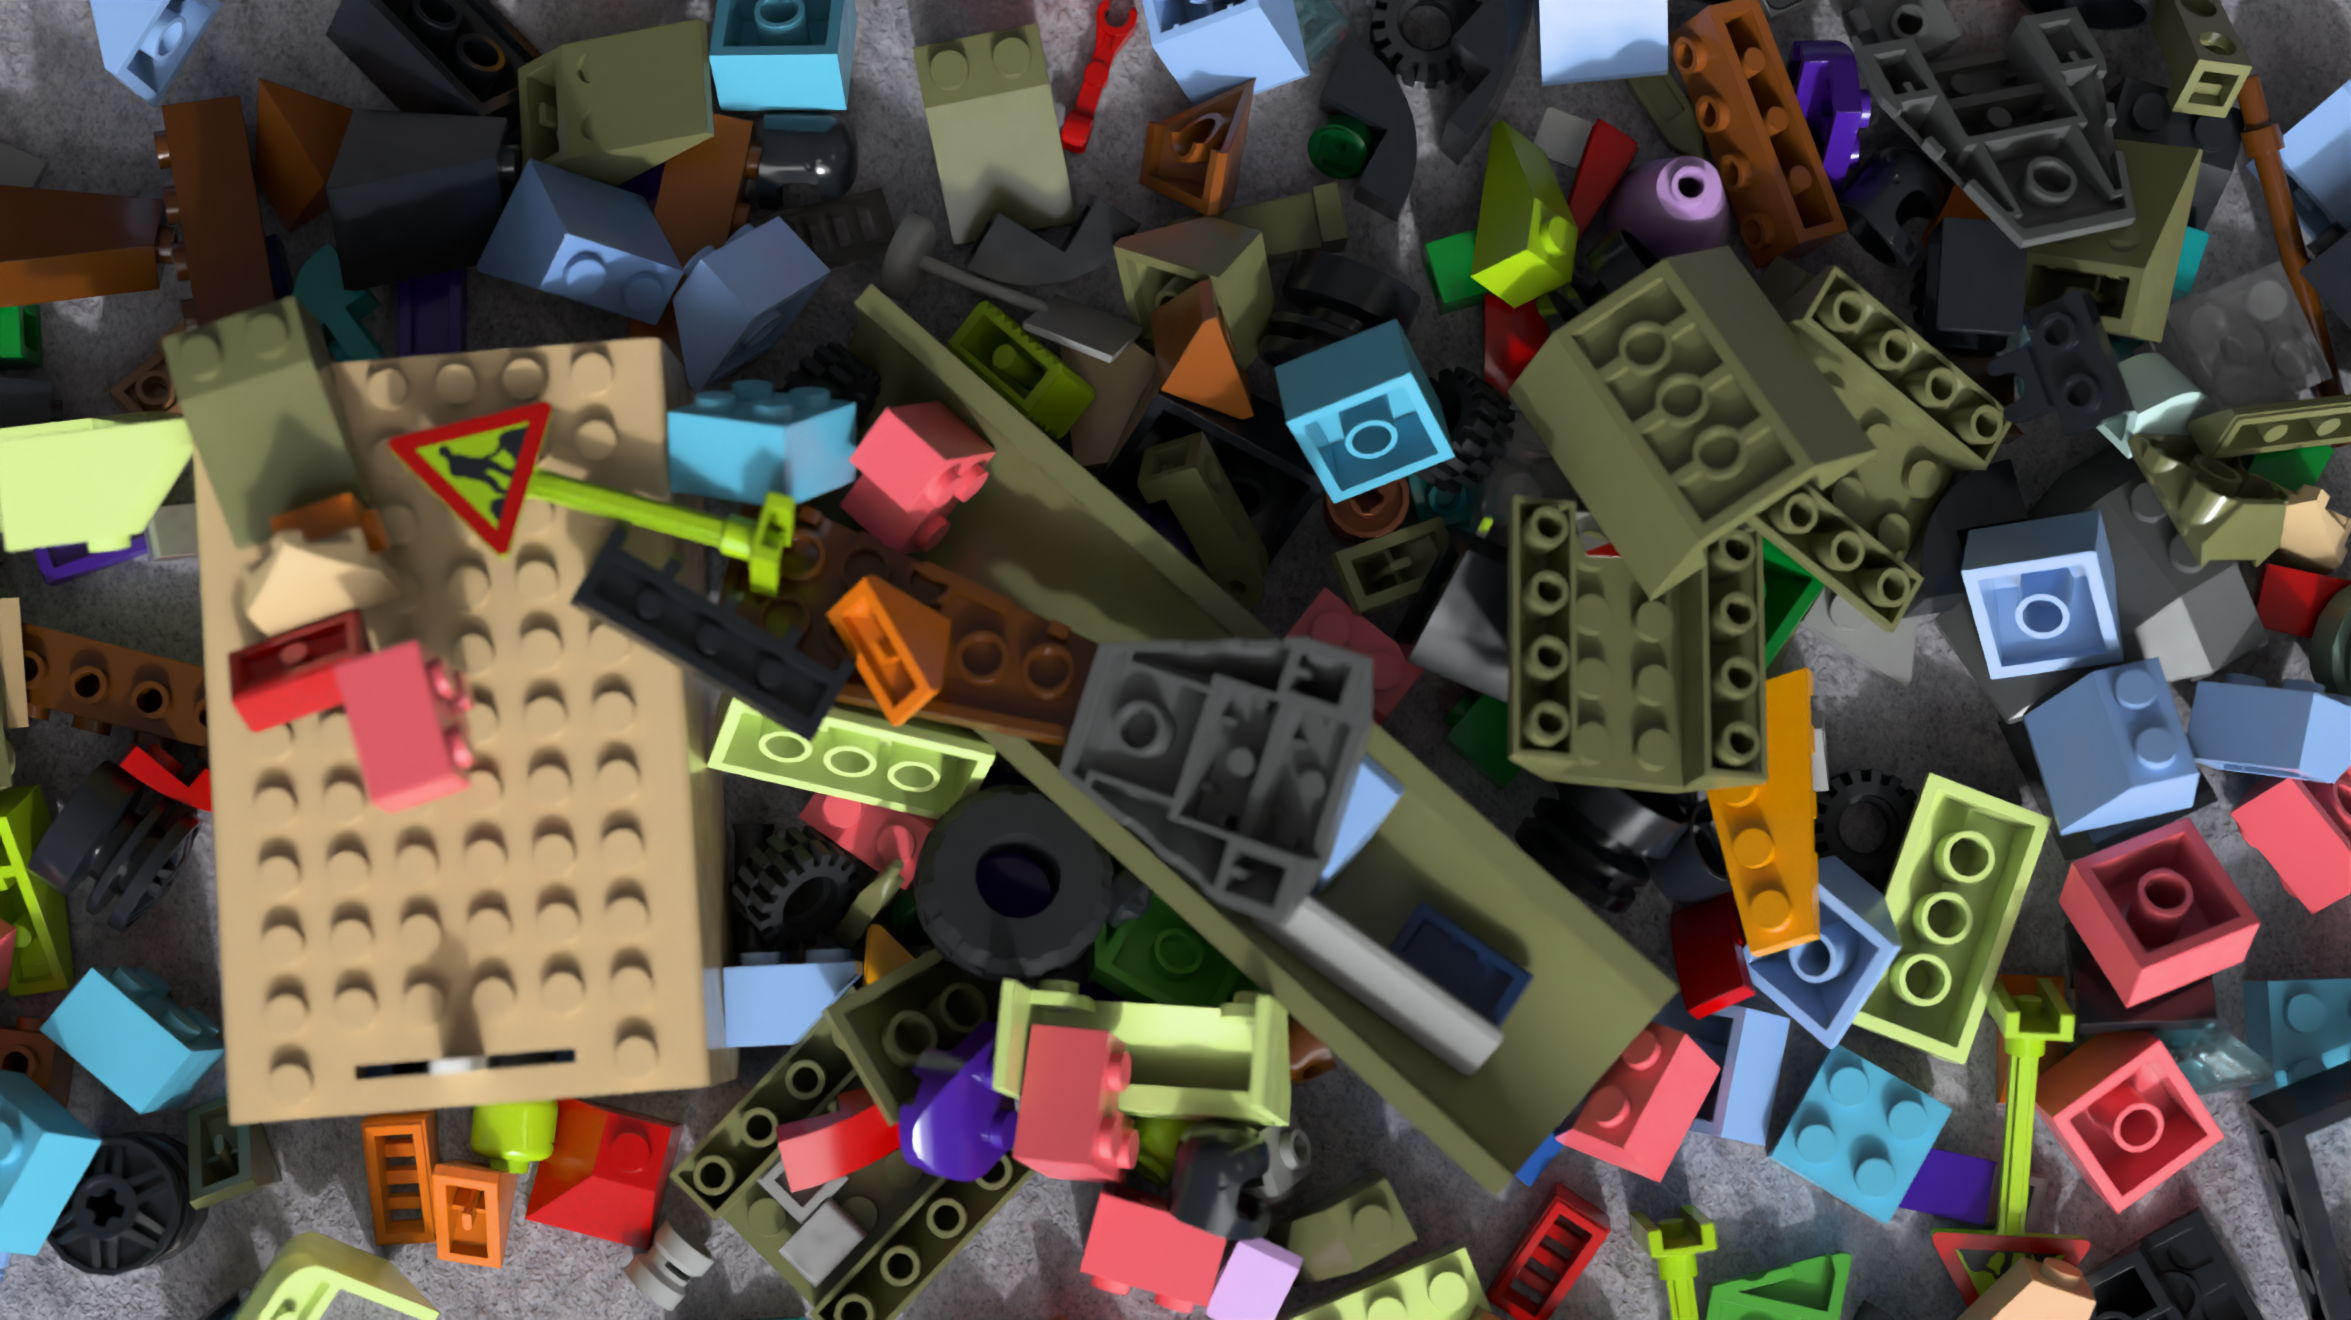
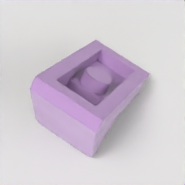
(1253, 1281)

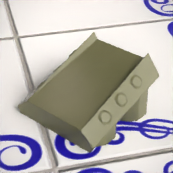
(2212, 501)

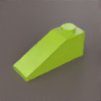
(1524, 222)
(38, 912)

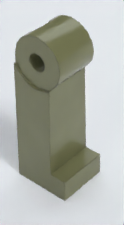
(2201, 56)
(1292, 222)
(1209, 513)

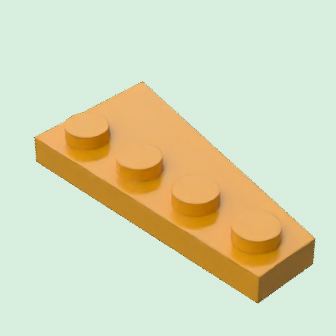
(1770, 827)

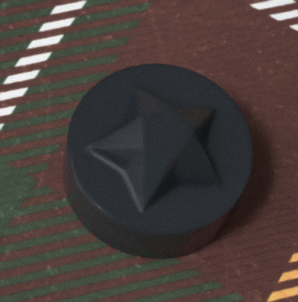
(1129, 899)

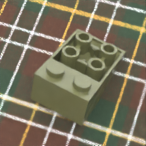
(618, 101)
(2129, 266)

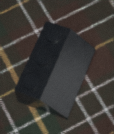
(436, 54)
(1255, 452)

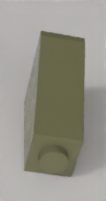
(1344, 1229)

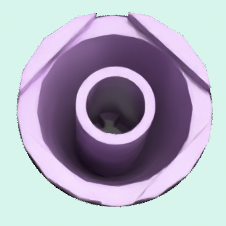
(1672, 206)

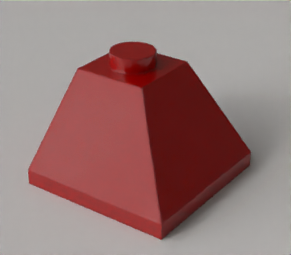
(605, 1172)

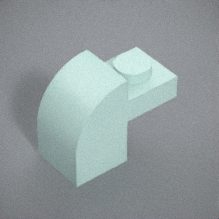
(2161, 400)

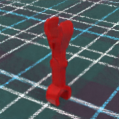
(1109, 42)

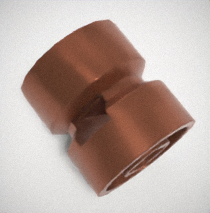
(1367, 514)

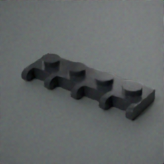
(710, 638)

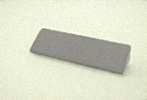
(1386, 985)

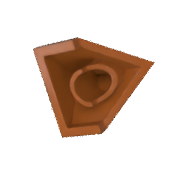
(297, 150)
(1200, 151)
(1197, 353)

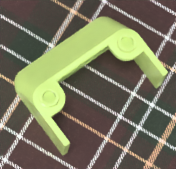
(88, 478)
(1182, 1057)
(311, 1272)

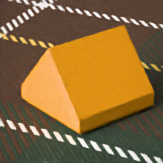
(883, 953)

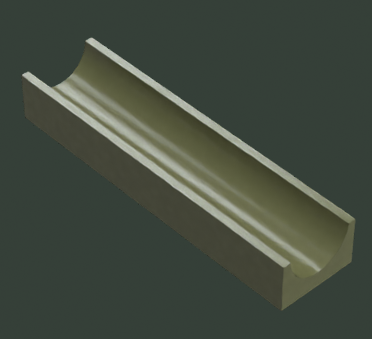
(1084, 558)

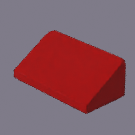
(295, 670)

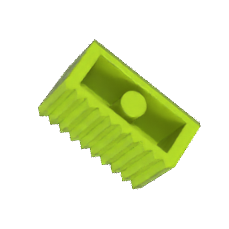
(1021, 369)

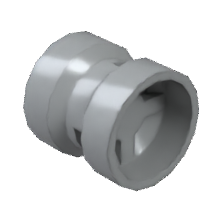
(669, 1264)

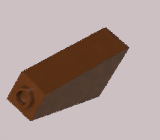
(79, 245)

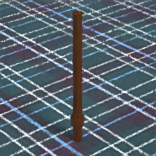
(2263, 143)

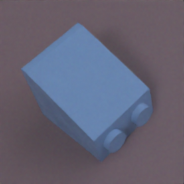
(583, 244)

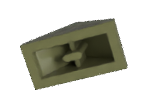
(1390, 567)
(226, 1158)

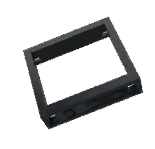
(2281, 1127)

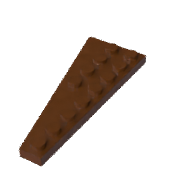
(1002, 662)

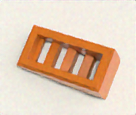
(380, 1175)

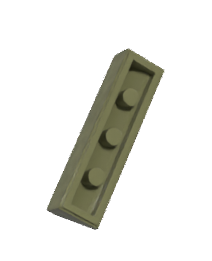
(2273, 427)

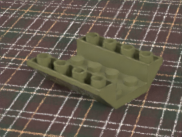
(1684, 412)
(1919, 417)
(1628, 684)
(910, 1216)

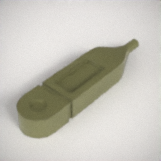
(1669, 113)
(869, 905)

